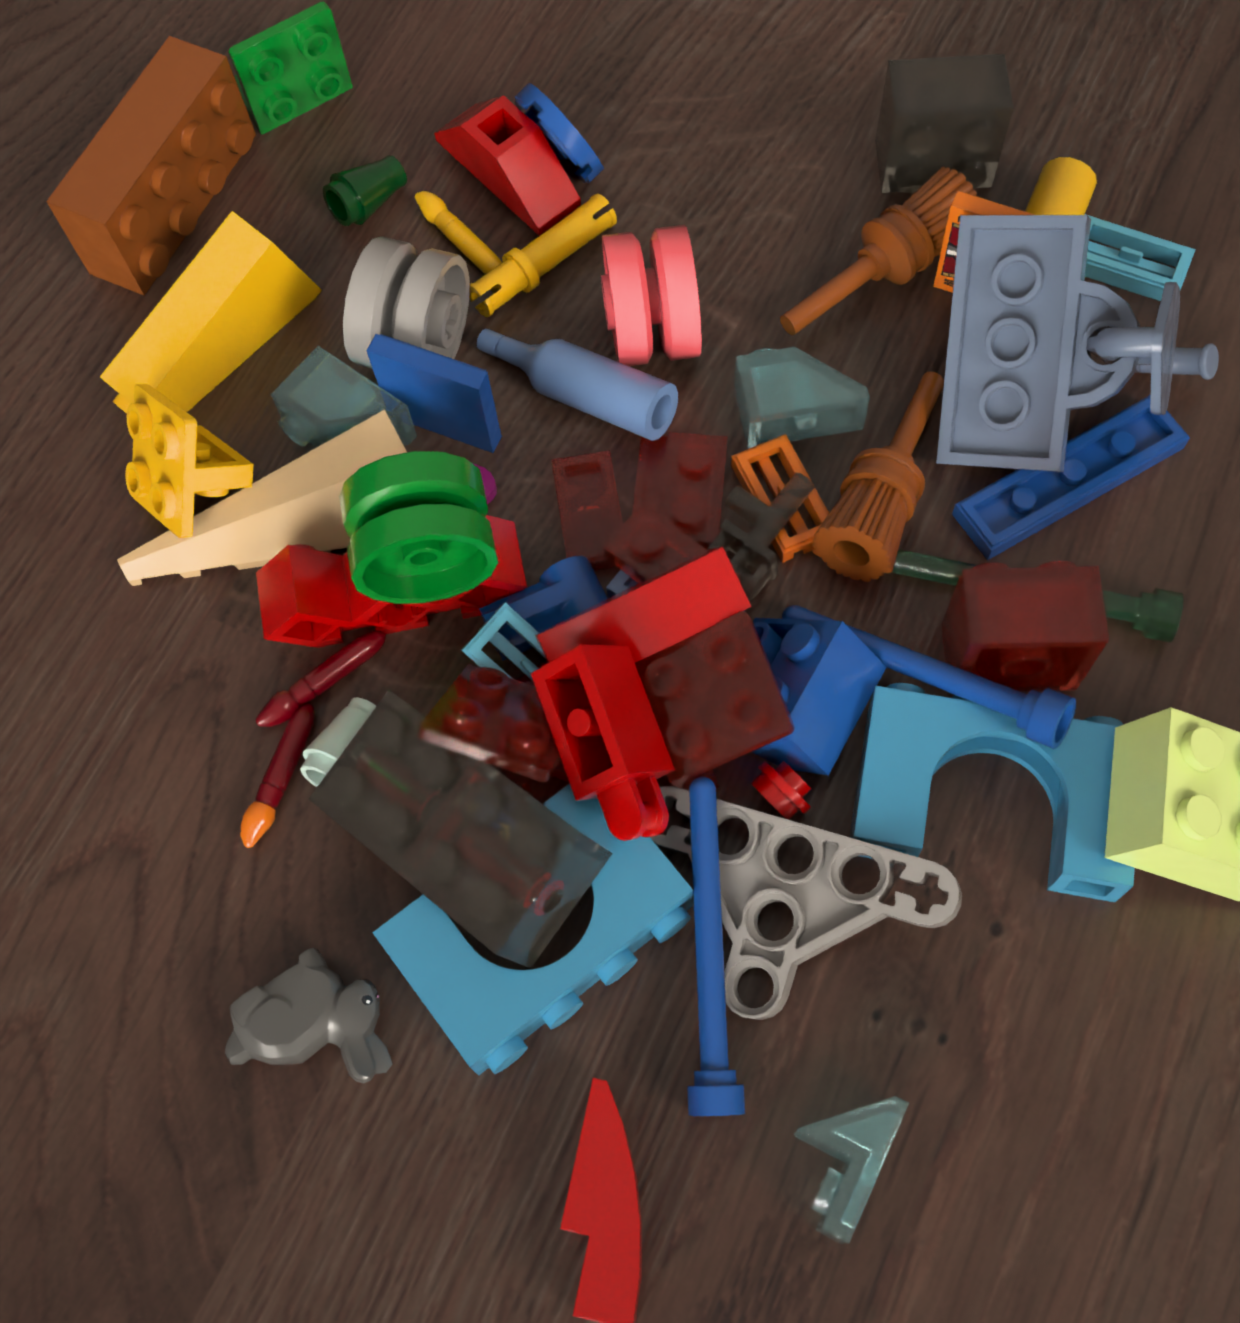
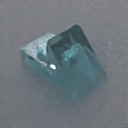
(861, 1142)

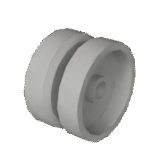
(405, 298)

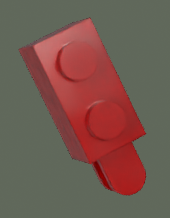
(607, 736)

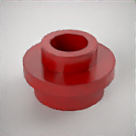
(782, 789)

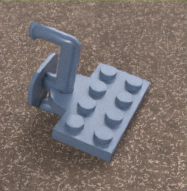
(1027, 340)

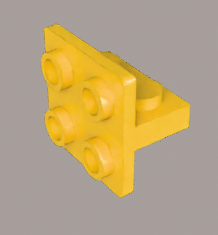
(176, 460)

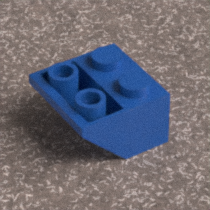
(824, 683)

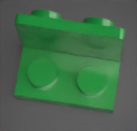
(291, 67)

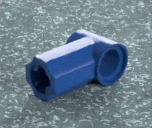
(560, 594)

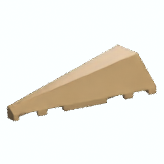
(280, 509)

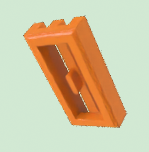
(740, 463)

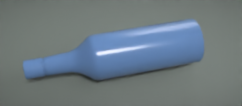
(590, 382)

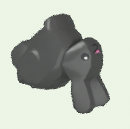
(303, 1013)

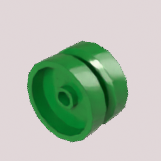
(417, 527)

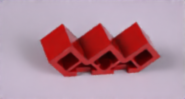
(312, 599)

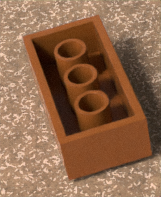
(154, 166)

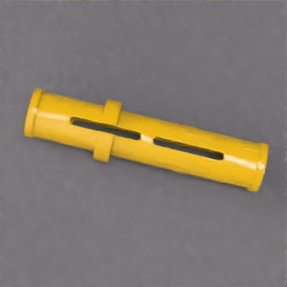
(524, 267)

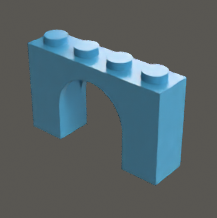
(920, 732)
(494, 1007)

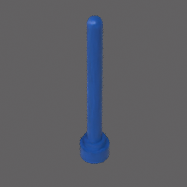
(1042, 715)
(714, 1086)

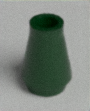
(362, 190)

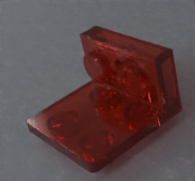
(714, 698)
(495, 723)

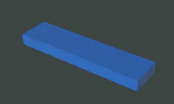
(1093, 466)

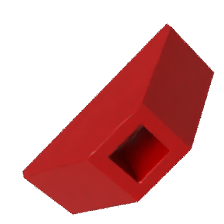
(512, 161)

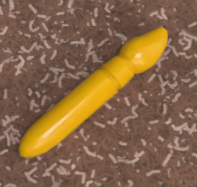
(457, 232)

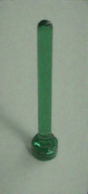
(1153, 613)

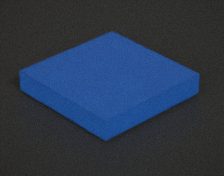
(438, 390)

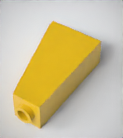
(212, 317)

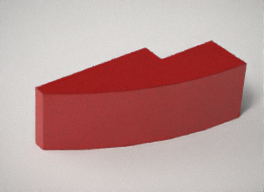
(655, 610)
(607, 1209)

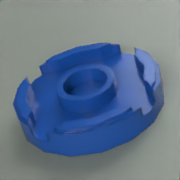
(559, 132)

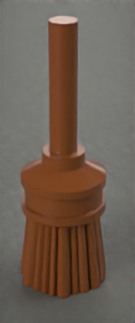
(893, 248)
(878, 496)

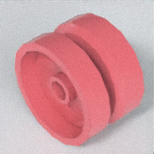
(651, 296)

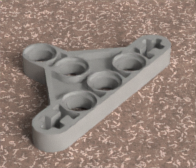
(818, 899)

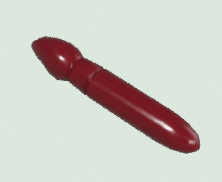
(318, 680)

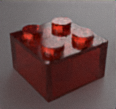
(1027, 624)

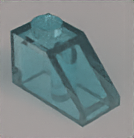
(330, 397)
(795, 397)

